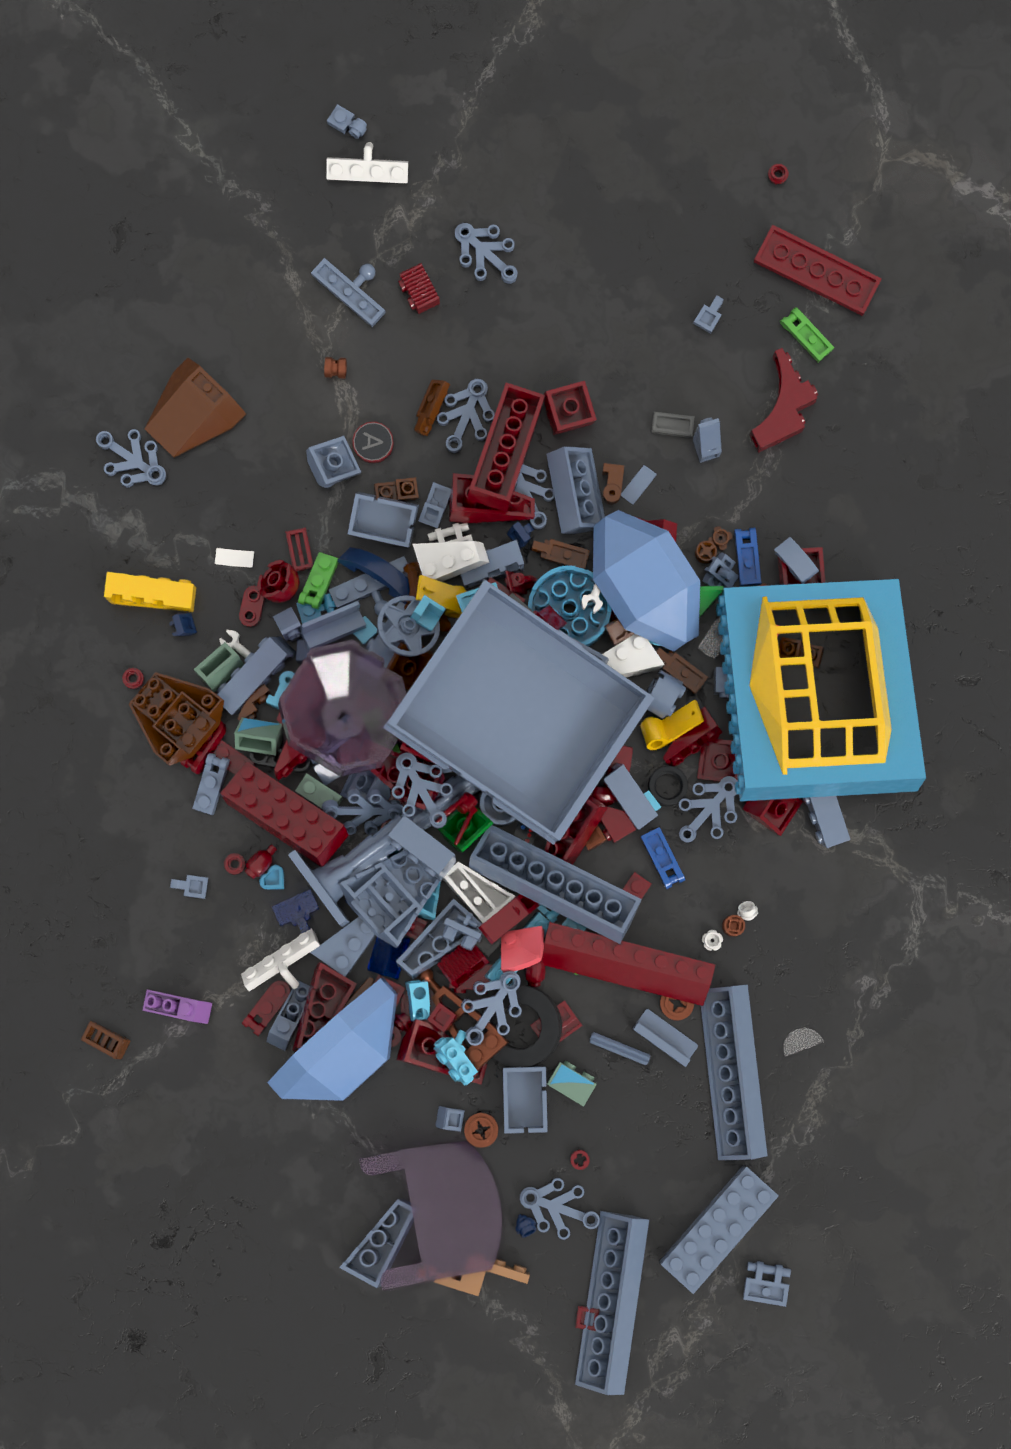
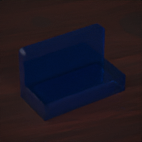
(385, 956)

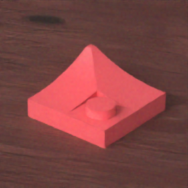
(521, 948)

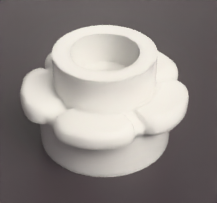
(747, 910)
(717, 940)

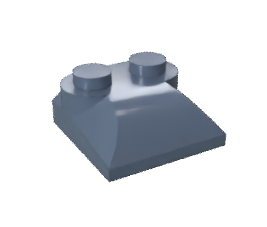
(332, 462)

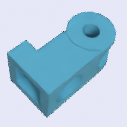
(284, 681)
(418, 999)

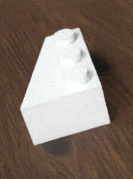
(449, 559)
(634, 657)
(476, 892)

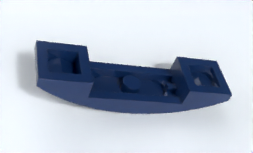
(377, 569)

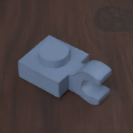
(708, 316)
(193, 886)

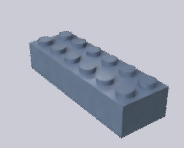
(718, 1229)

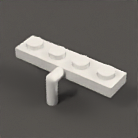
(367, 169)
(280, 961)

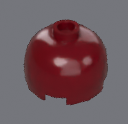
(279, 582)

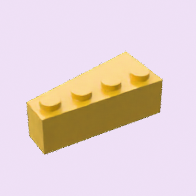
(149, 592)

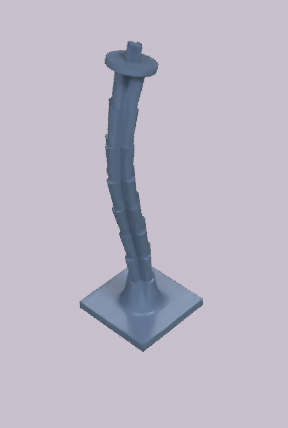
(370, 851)

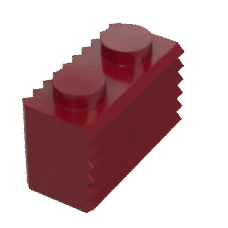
(419, 289)
(462, 964)

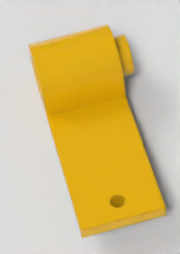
(440, 593)
(659, 732)

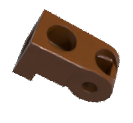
(614, 483)

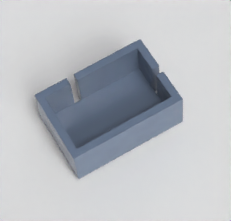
(383, 519)
(524, 1099)

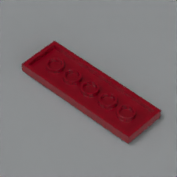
(817, 270)

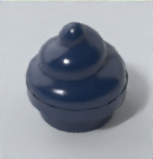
(525, 1226)

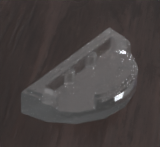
(800, 1040)

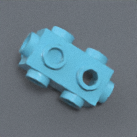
(452, 1055)

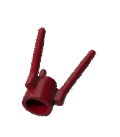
(464, 804)

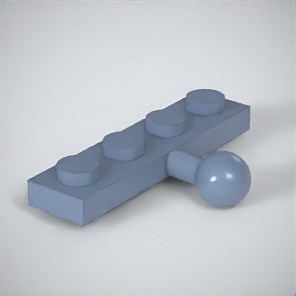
(349, 291)
(363, 587)

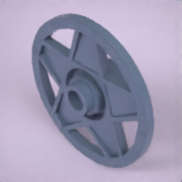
(404, 628)

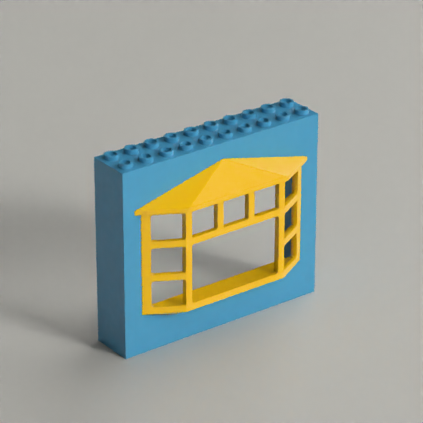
(759, 703)

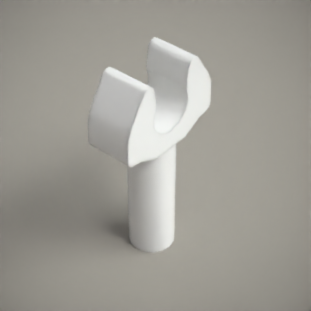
(594, 596)
(235, 643)

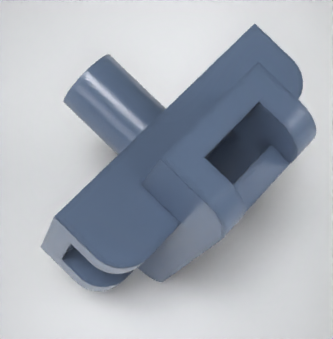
(724, 573)

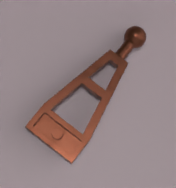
(492, 1041)

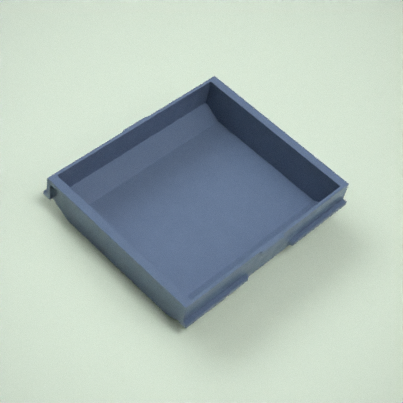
(519, 712)

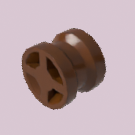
(708, 549)

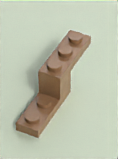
(473, 1282)

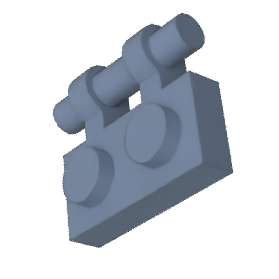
(764, 1290)

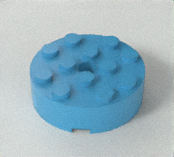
(567, 586)

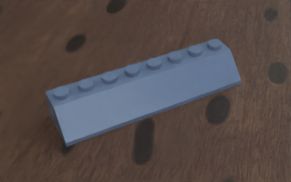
(554, 883)
(733, 1074)
(615, 1292)

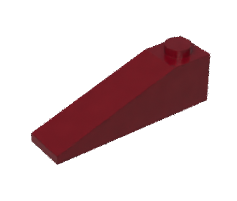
(468, 511)
(389, 775)
(418, 1049)

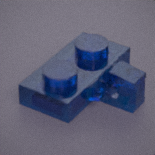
(296, 910)

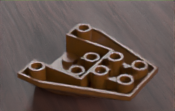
(192, 410)
(176, 716)

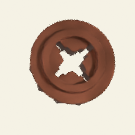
(679, 1013)
(472, 1125)

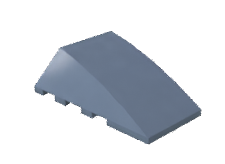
(389, 896)

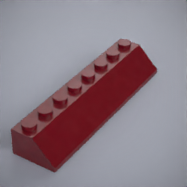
(627, 964)

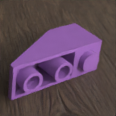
(177, 1006)

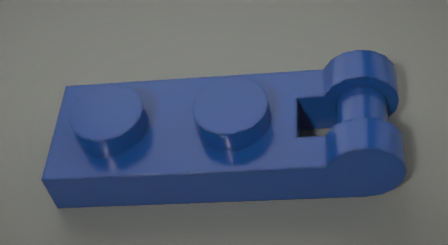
(747, 557)
(662, 857)

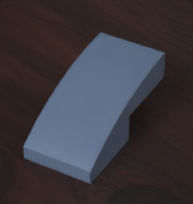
(435, 505)
(796, 560)

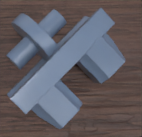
(470, 936)

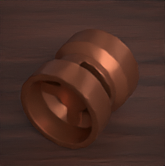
(335, 367)
(733, 925)

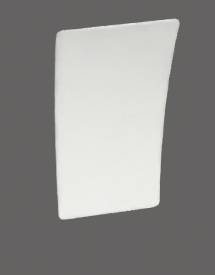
(234, 557)

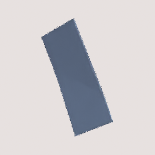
(638, 484)

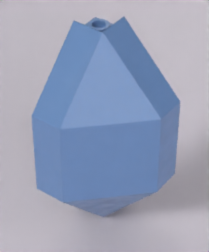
(646, 580)
(343, 1050)

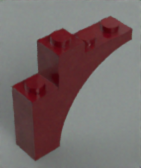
(792, 397)

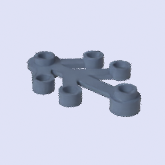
(484, 249)
(467, 412)
(133, 460)
(525, 487)
(419, 787)
(711, 806)
(389, 810)
(493, 1005)
(555, 1207)

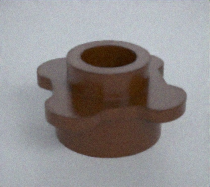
(719, 532)

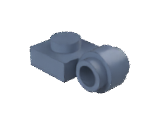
(343, 119)

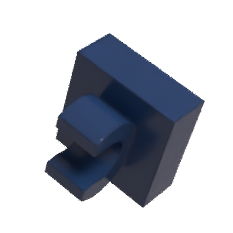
(520, 533)
(184, 624)

